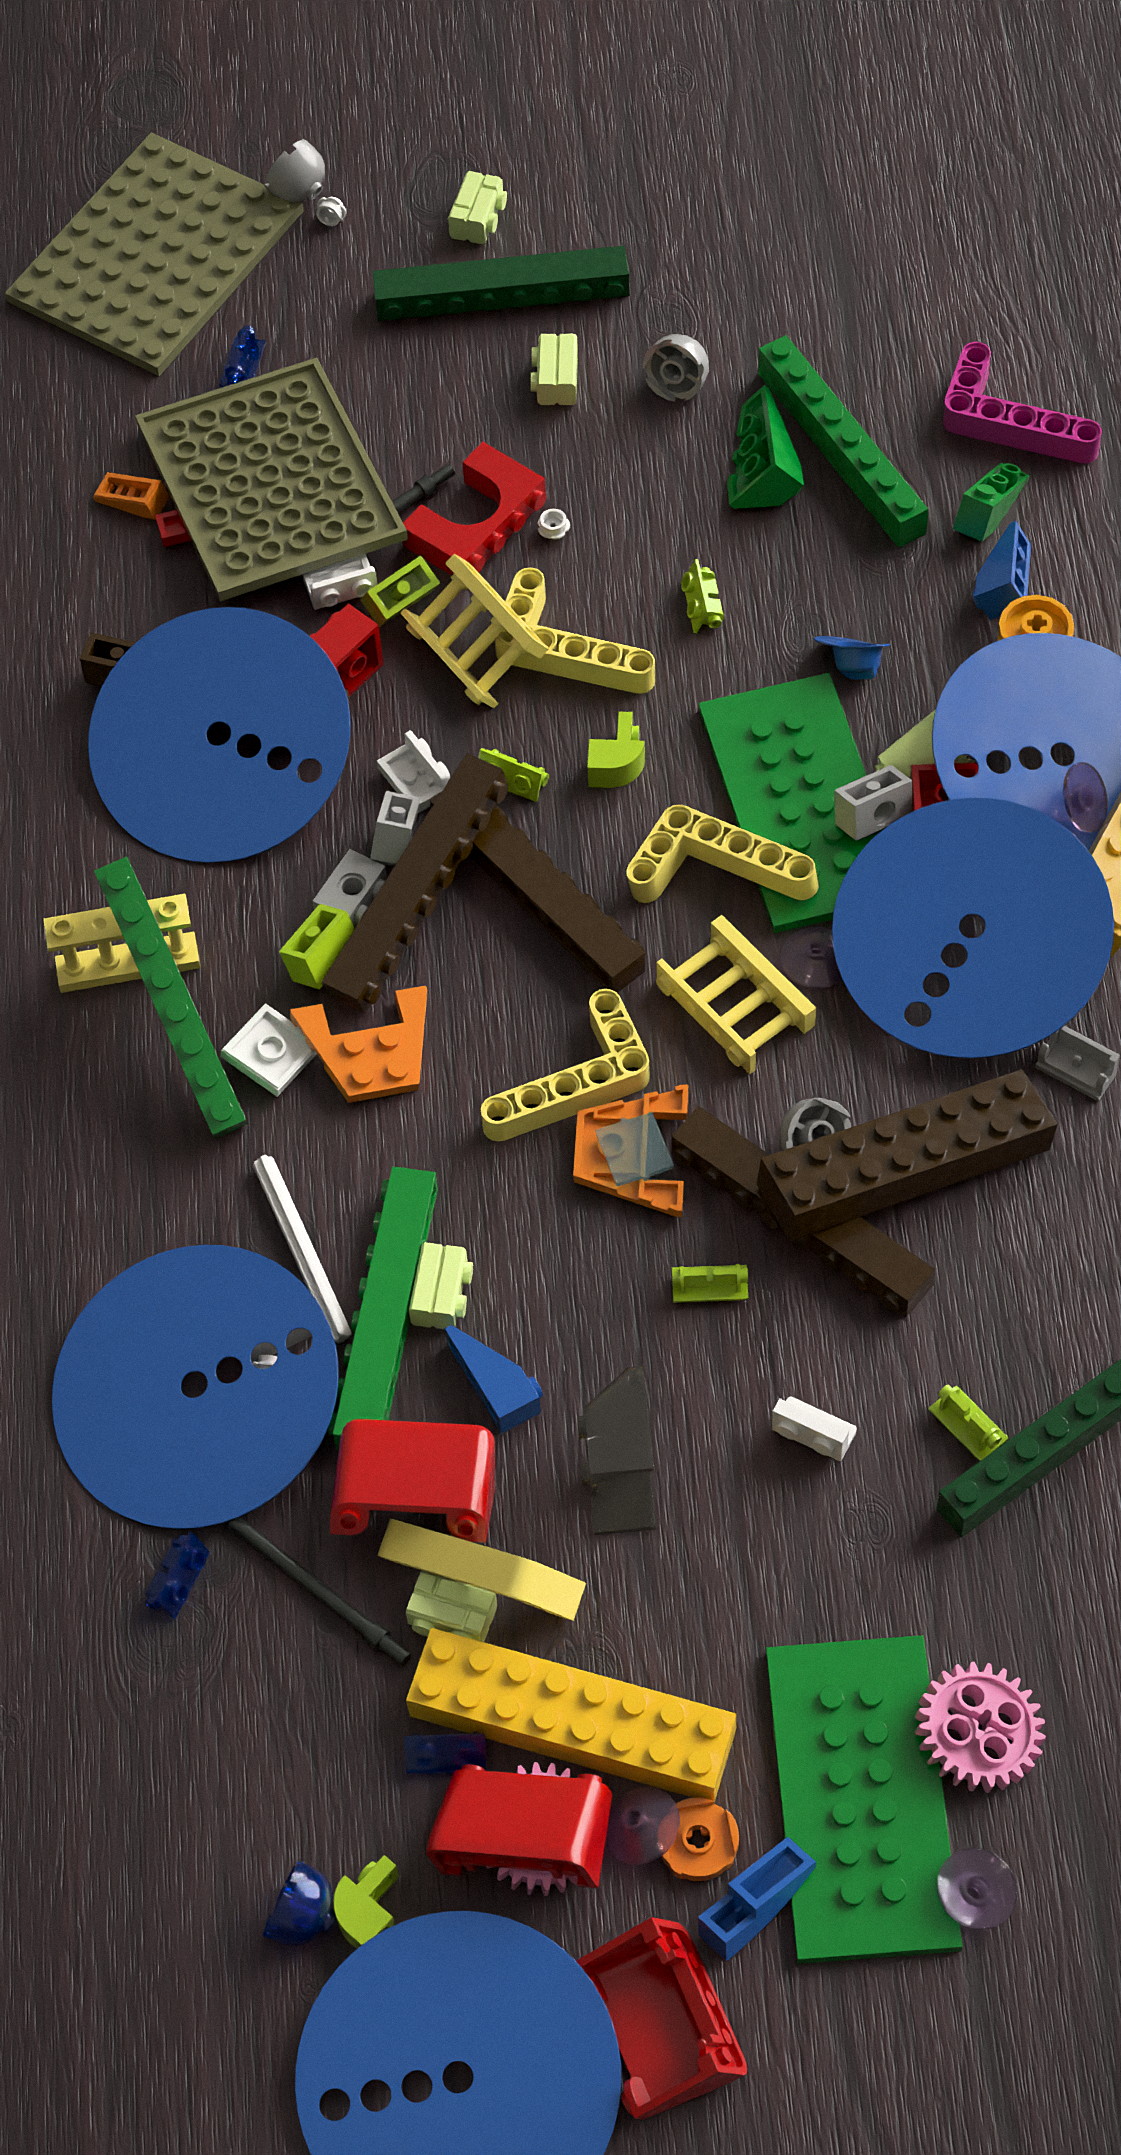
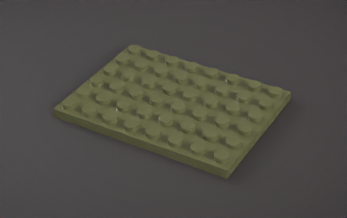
(154, 253)
(270, 479)

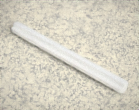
(301, 1245)

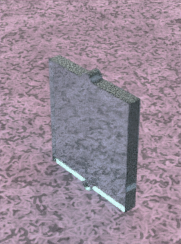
(634, 1149)

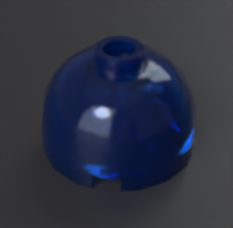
(301, 1907)

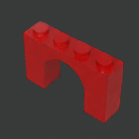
(501, 479)

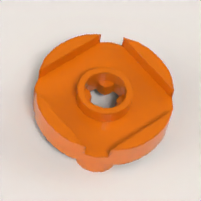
(716, 1855)

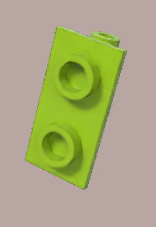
(698, 586)
(521, 778)
(710, 1283)
(967, 1422)

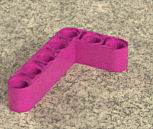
(1010, 422)

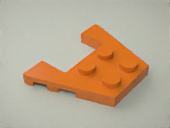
(374, 1059)
(590, 1163)

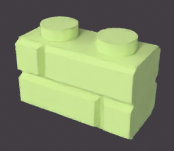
(477, 207)
(556, 369)
(439, 1286)
(450, 1607)

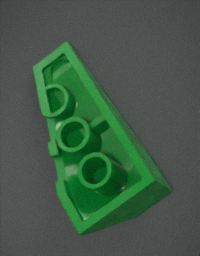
(766, 460)

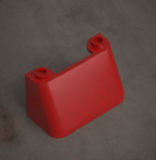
(414, 1470)
(522, 1824)
(664, 2017)

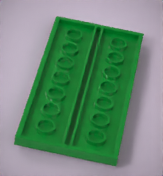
(779, 764)
(860, 1799)

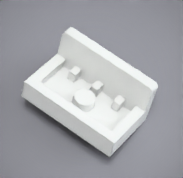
(340, 581)
(414, 771)
(813, 1427)

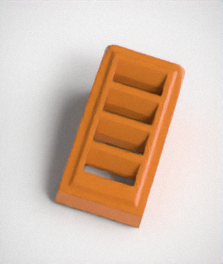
(152, 497)

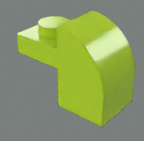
(616, 761)
(357, 1905)

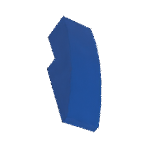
(755, 1898)

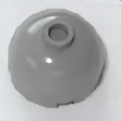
(298, 174)
(676, 367)
(812, 1120)

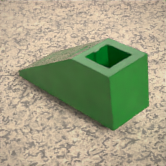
(989, 501)

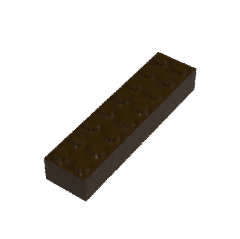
(905, 1154)

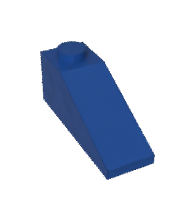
(1004, 573)
(496, 1380)

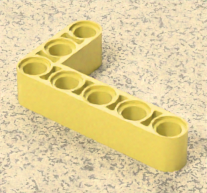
(570, 653)
(720, 852)
(577, 1079)
(482, 1568)

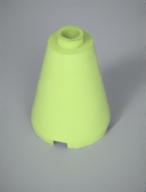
(913, 749)

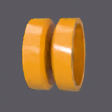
(1035, 615)

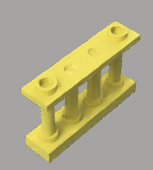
(503, 620)
(114, 963)
(748, 964)

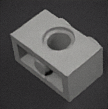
(873, 802)
(394, 827)
(352, 875)

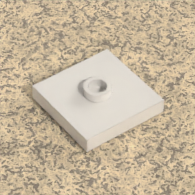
(269, 1050)

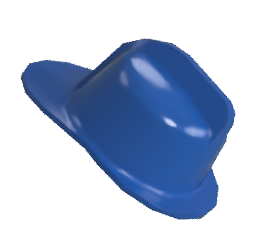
(854, 657)

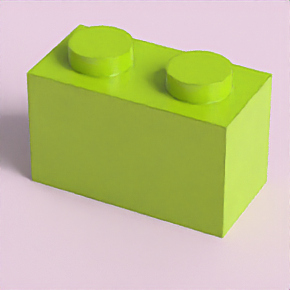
(400, 591)
(316, 945)

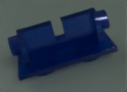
(243, 357)
(184, 1562)
(444, 1752)

